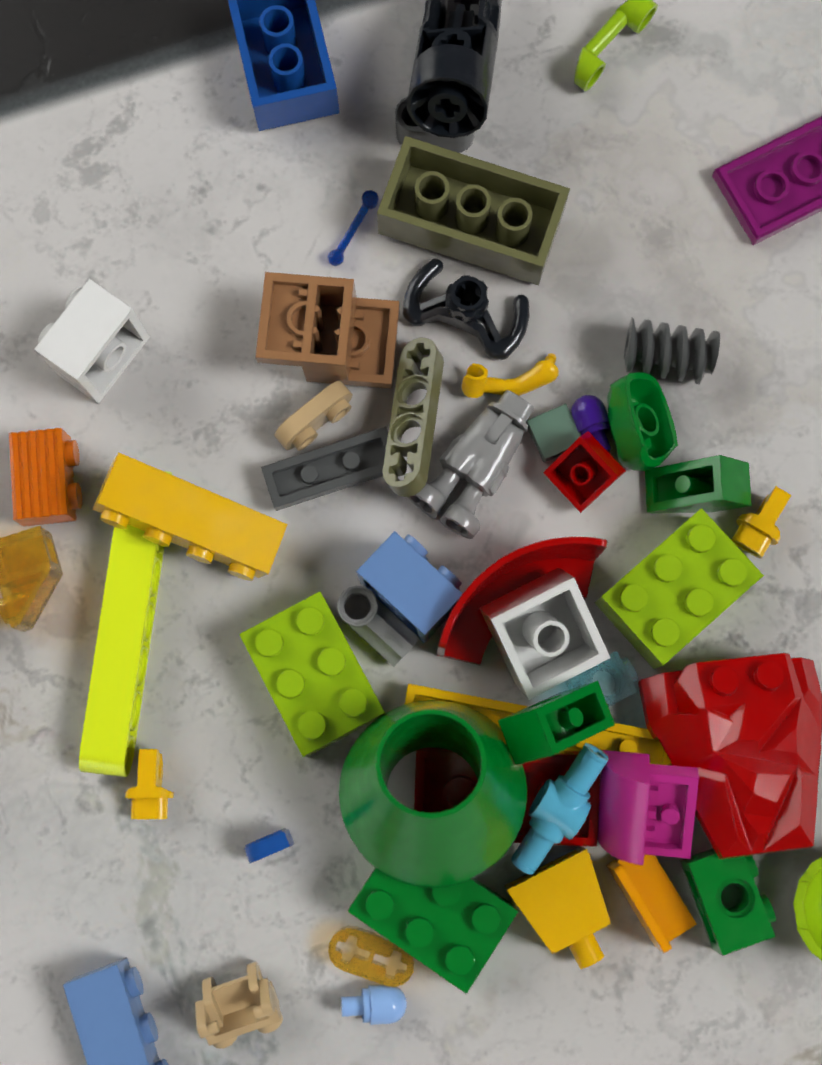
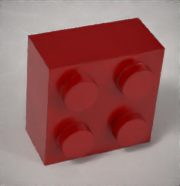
(584, 471)

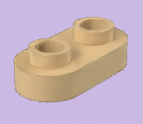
(326, 406)

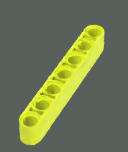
(121, 654)

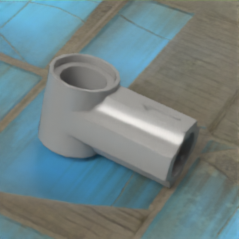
(380, 627)

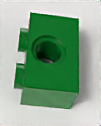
(556, 723)
(729, 927)

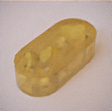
(367, 967)

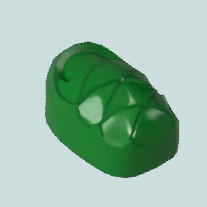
(640, 421)

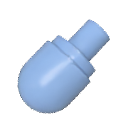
(376, 1005)

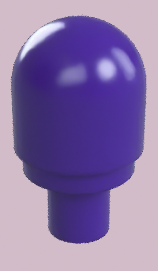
(591, 416)

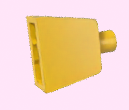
(564, 905)

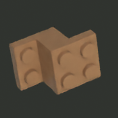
(327, 330)

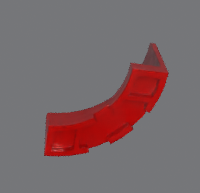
(466, 631)

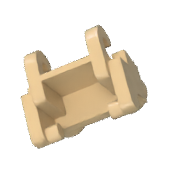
(237, 1008)

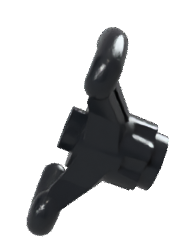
(464, 292)

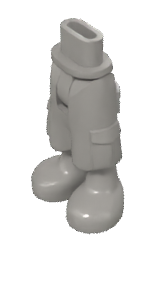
(480, 459)

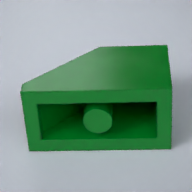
(704, 483)

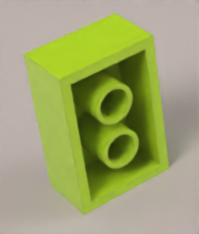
(678, 589)
(312, 674)

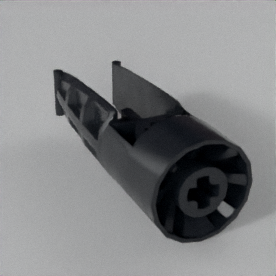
(454, 68)

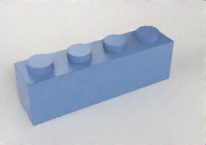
(112, 1016)

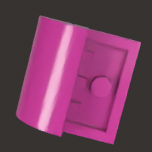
(646, 808)

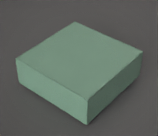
(553, 432)

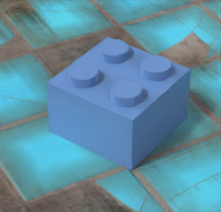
(410, 584)

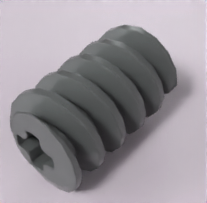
(671, 351)

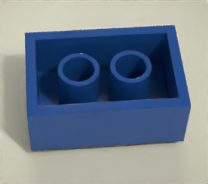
(284, 61)

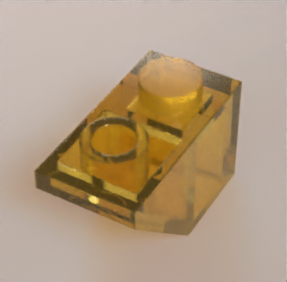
(27, 576)

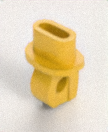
(758, 529)
(149, 798)

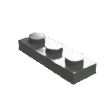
(326, 469)

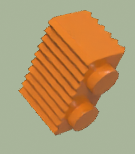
(44, 477)

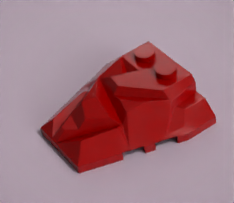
(755, 745)

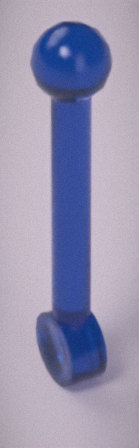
(369, 201)

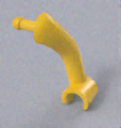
(477, 382)

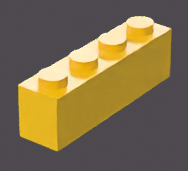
(189, 517)

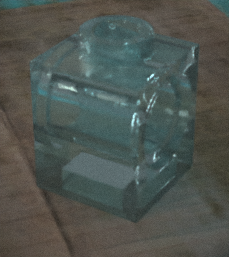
(622, 673)

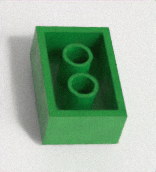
(441, 927)

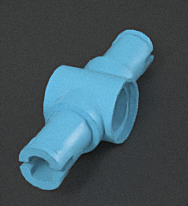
(559, 809)

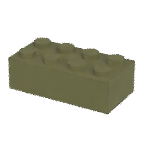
(471, 210)

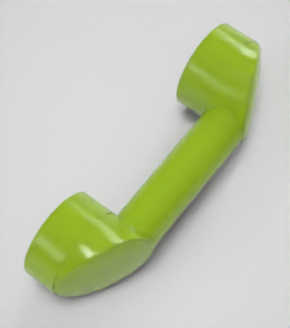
(635, 15)

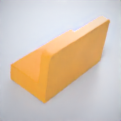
(653, 900)

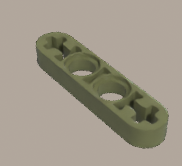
(417, 415)

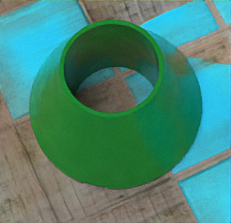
(440, 846)

